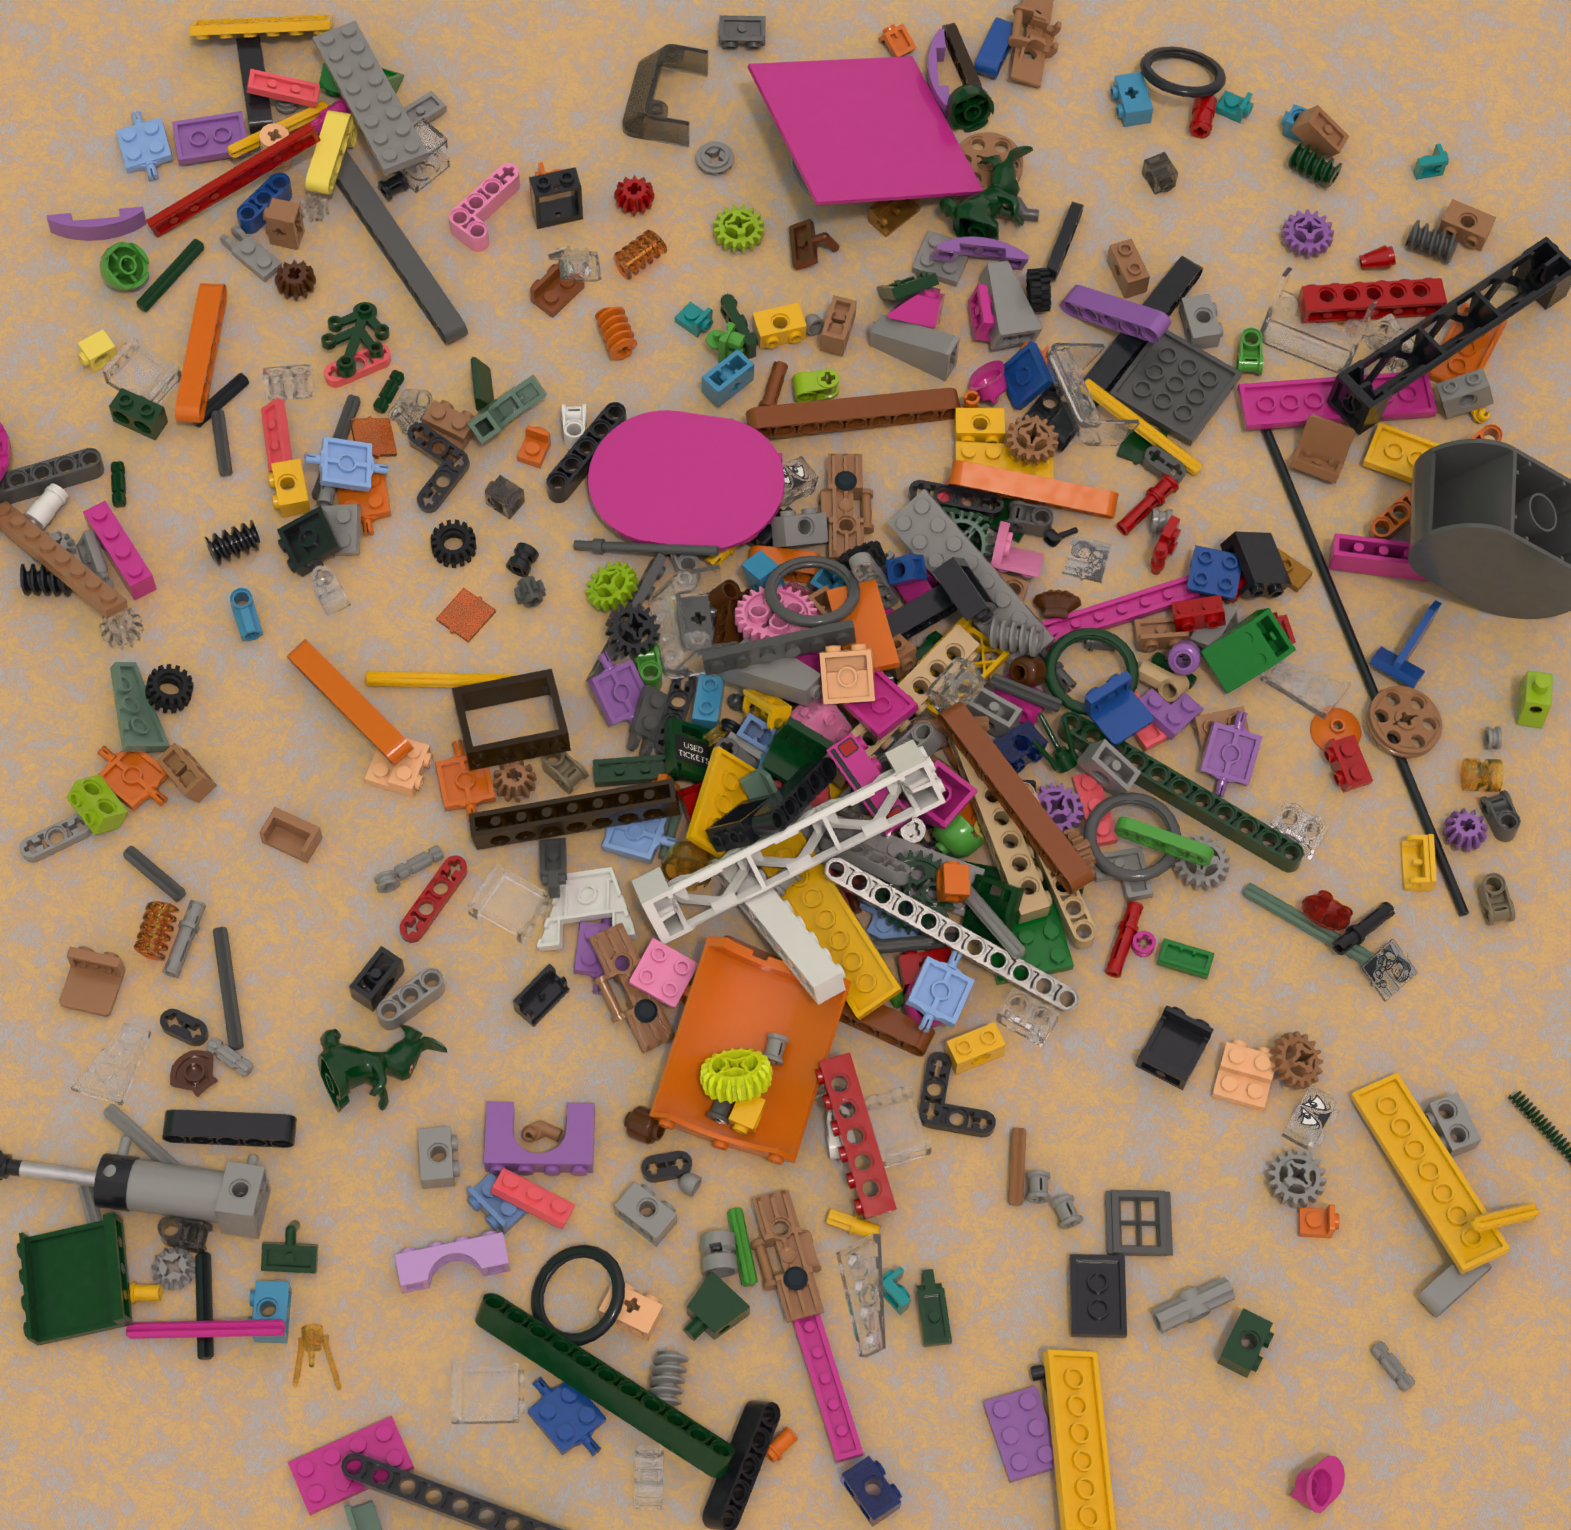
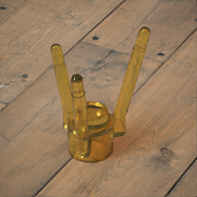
(312, 1340)

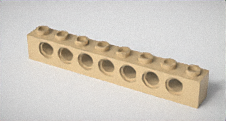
(956, 642)
(1033, 905)

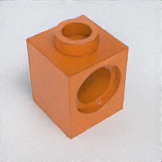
(953, 882)

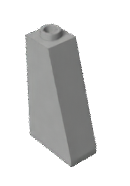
(1012, 312)
(916, 345)
(781, 678)

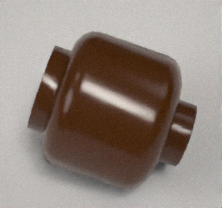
(1028, 670)
(642, 1126)

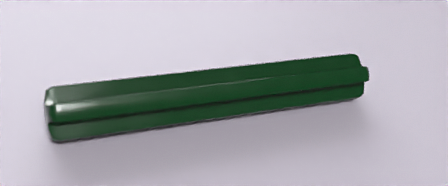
(170, 275)

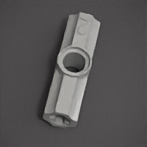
(1193, 1304)

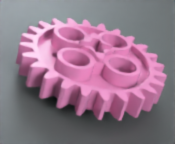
(760, 622)

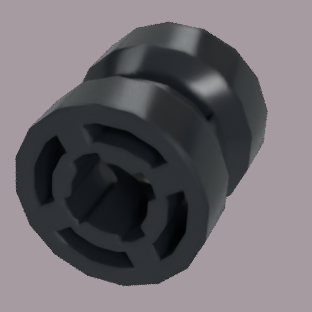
(523, 558)

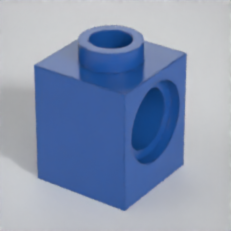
(914, 570)

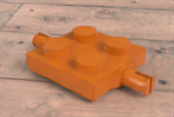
(373, 504)
(133, 777)
(461, 786)

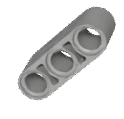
(406, 1010)
(1450, 1287)

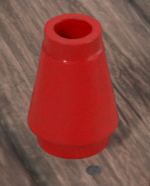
(1378, 259)

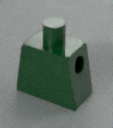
(714, 1309)

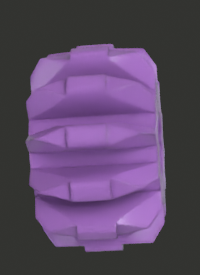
(1464, 820)

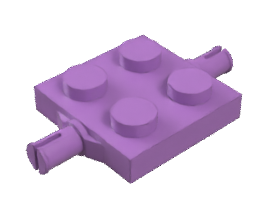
(616, 690)
(1230, 753)
(586, 958)

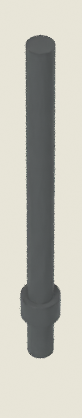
(600, 546)

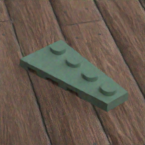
(137, 720)

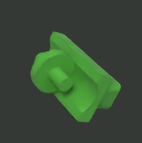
(725, 342)

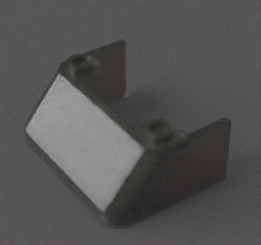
(647, 117)

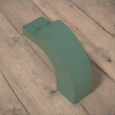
(505, 408)

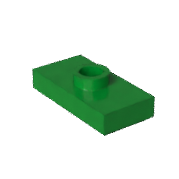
(1185, 958)

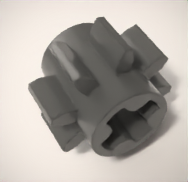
(529, 591)

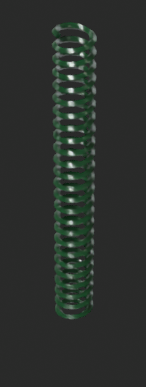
(1540, 1128)

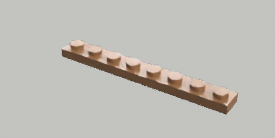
(60, 562)

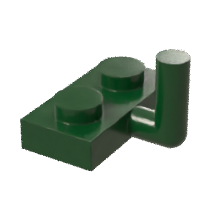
(289, 1255)

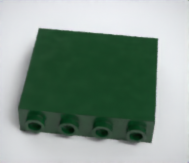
(75, 1281)

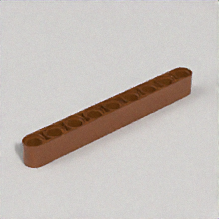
(854, 412)
(1015, 797)
(882, 1023)

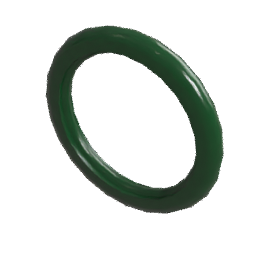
(1078, 635)

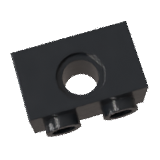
(377, 978)

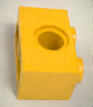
(786, 316)
(989, 419)
(291, 501)
(975, 1048)

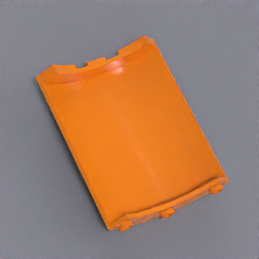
(734, 1007)

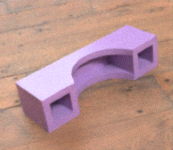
(419, 1266)

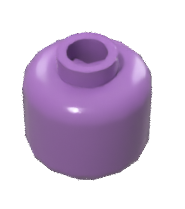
(1190, 651)

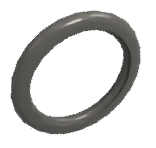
(812, 620)
(1108, 867)

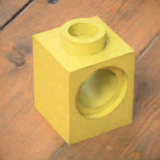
(96, 351)

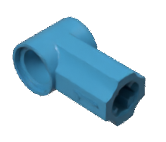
(245, 615)

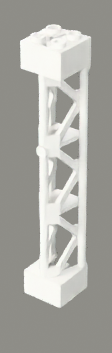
(910, 771)

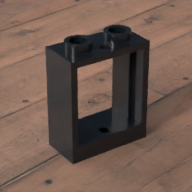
(569, 207)
(965, 590)
(735, 827)

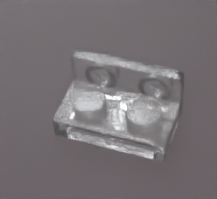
(577, 264)

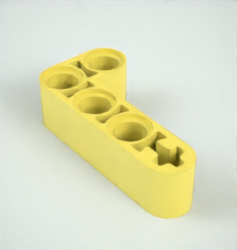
(336, 135)

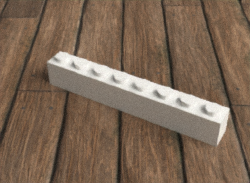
(789, 937)

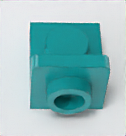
(1234, 106)
(1433, 165)
(695, 319)
(895, 1294)

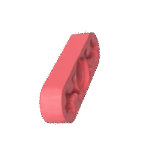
(361, 356)

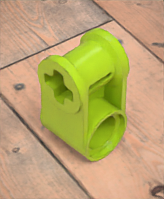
(815, 386)

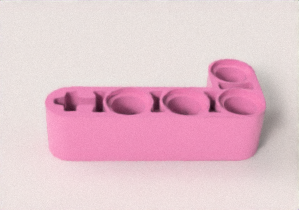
(504, 184)

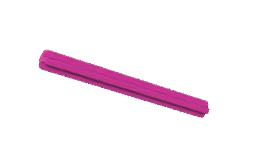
(194, 1329)

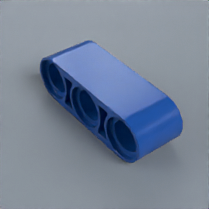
(994, 49)
(277, 187)

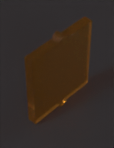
(377, 432)
(466, 615)

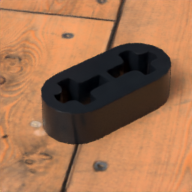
(181, 1033)
(666, 1160)

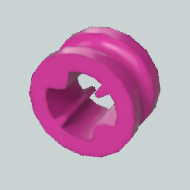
(1149, 948)

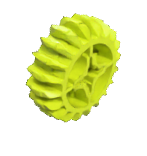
(736, 1075)

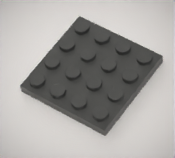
(1176, 386)

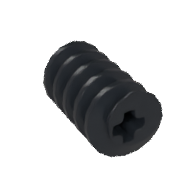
(233, 543)
(42, 581)

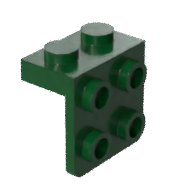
(792, 748)

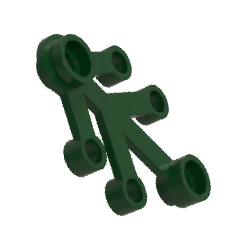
(362, 314)

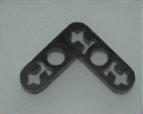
(446, 468)
(943, 1110)

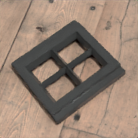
(1163, 1222)

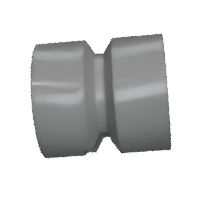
(718, 1250)

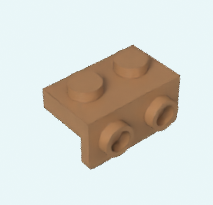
(1157, 634)

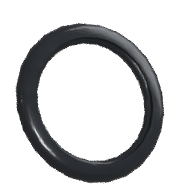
(1180, 90)
(618, 1290)

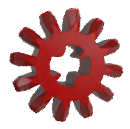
(634, 195)

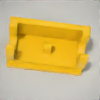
(767, 707)
(1418, 863)

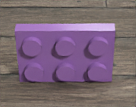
(207, 137)
(1021, 1433)

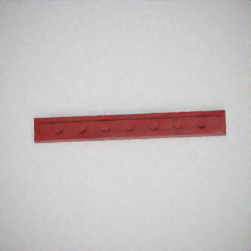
(233, 180)

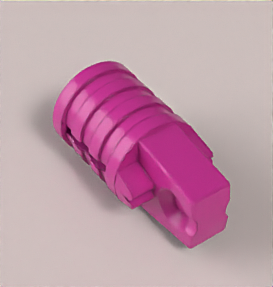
(339, 106)

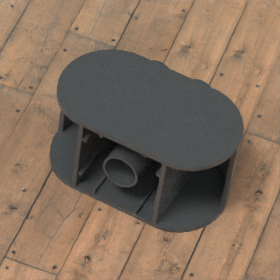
(1492, 528)

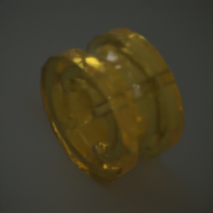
(714, 735)

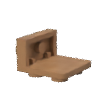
(1323, 448)
(92, 981)

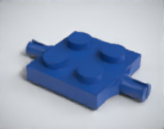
(566, 1417)

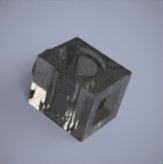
(1160, 173)
(504, 496)

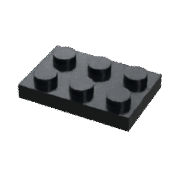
(1098, 1296)

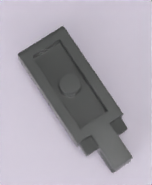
(553, 864)

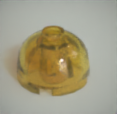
(685, 859)

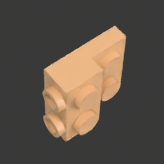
(847, 674)
(406, 775)
(1244, 1075)

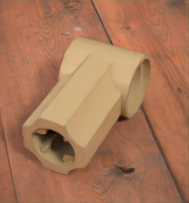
(1162, 681)

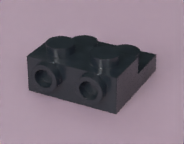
(308, 541)

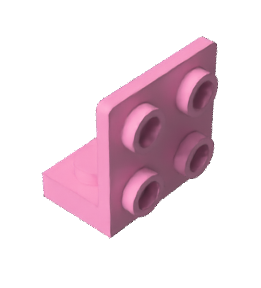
(1014, 559)
(823, 719)
(663, 973)

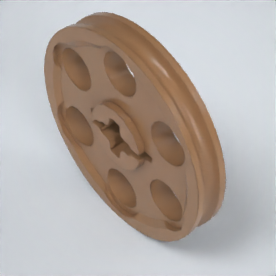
(990, 141)
(1404, 712)

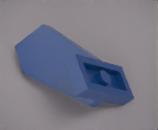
(1399, 666)

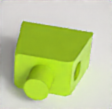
(1534, 691)

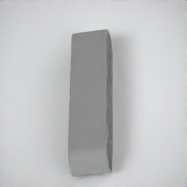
(918, 734)

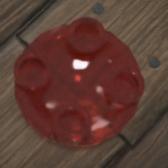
(1326, 911)

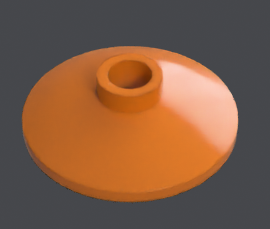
(1323, 730)

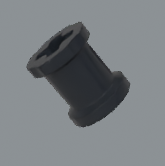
(393, 185)

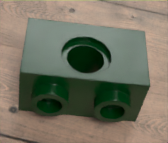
(1252, 1328)

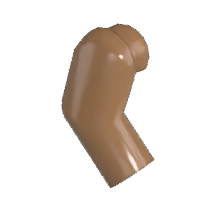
(539, 1130)

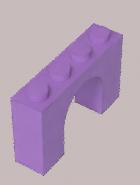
(572, 1156)

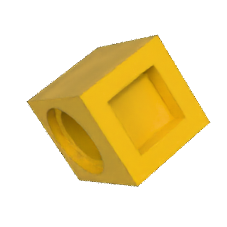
(747, 1115)

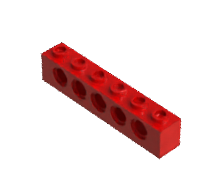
(1404, 305)
(843, 1068)

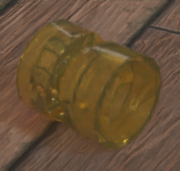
(1482, 775)

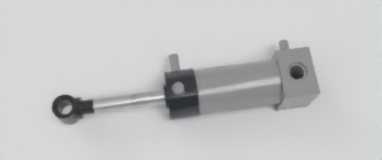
(127, 1183)

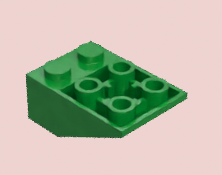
(1247, 650)

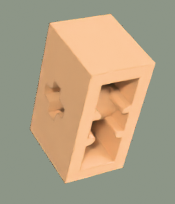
(639, 1321)

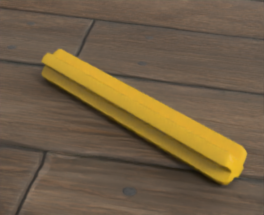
(1504, 1217)

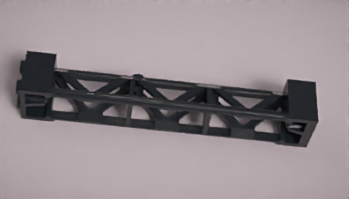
(1540, 276)

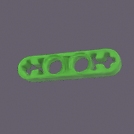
(1164, 841)

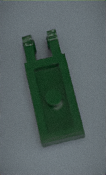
(732, 315)

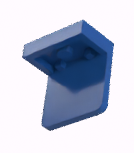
(1214, 573)
(1117, 709)

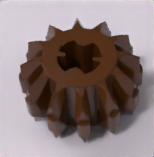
(295, 280)

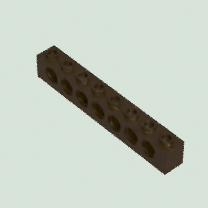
(574, 814)

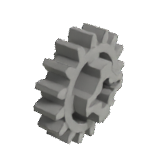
(1197, 876)
(1289, 1186)

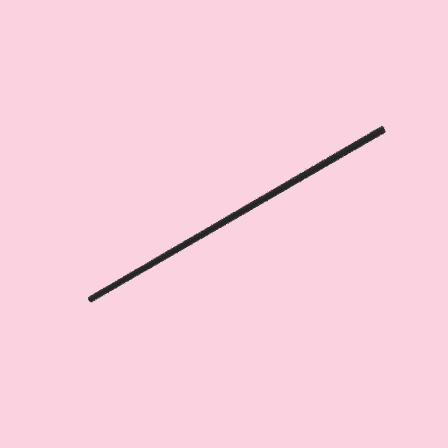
(1362, 666)

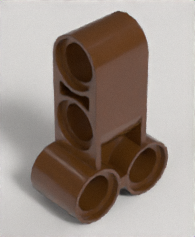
(725, 600)

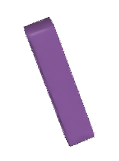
(1116, 313)

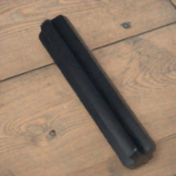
(224, 395)

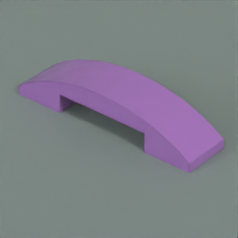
(937, 54)
(97, 229)
(980, 247)

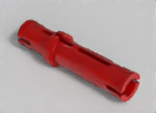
(1127, 930)

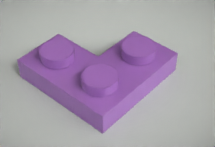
(1174, 717)

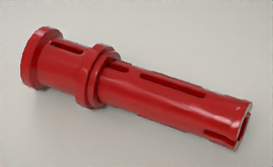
(1154, 498)

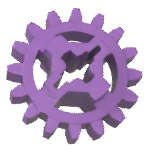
(1307, 233)
(1054, 798)

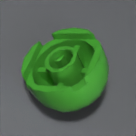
(124, 266)
(957, 839)

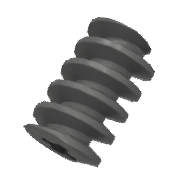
(1432, 241)

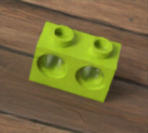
(97, 804)

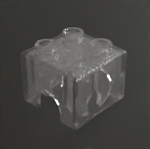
(426, 171)

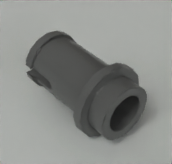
(1099, 645)

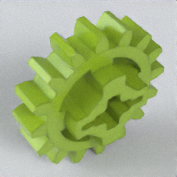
(738, 228)
(612, 586)

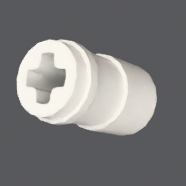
(44, 508)

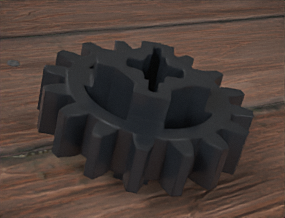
(625, 637)

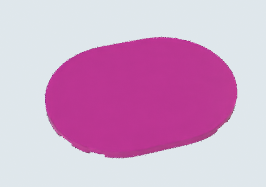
(686, 480)

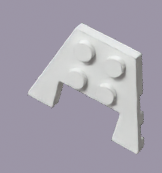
(584, 898)

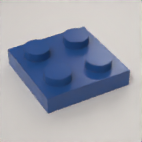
(1026, 375)

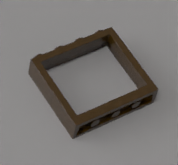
(505, 691)

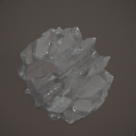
(131, 628)

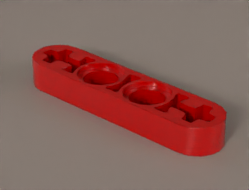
(438, 901)

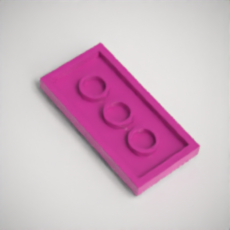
(320, 1471)

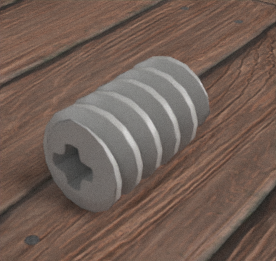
(1015, 638)
(667, 1377)

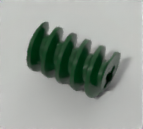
(1314, 166)

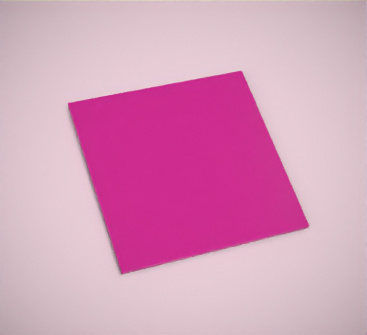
(864, 130)

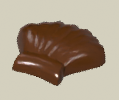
(1057, 603)
(193, 1071)

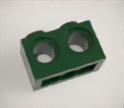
(138, 414)

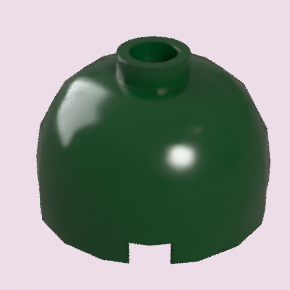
(969, 107)

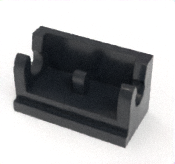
(540, 995)

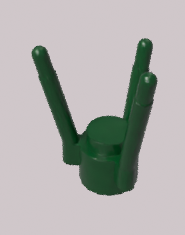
(1064, 758)

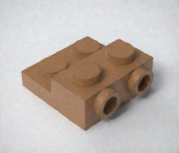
(449, 424)

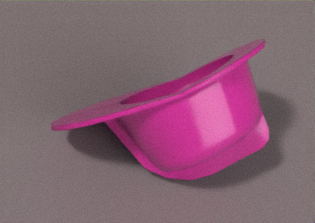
(989, 381)
(1319, 1484)

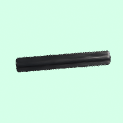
(204, 1302)

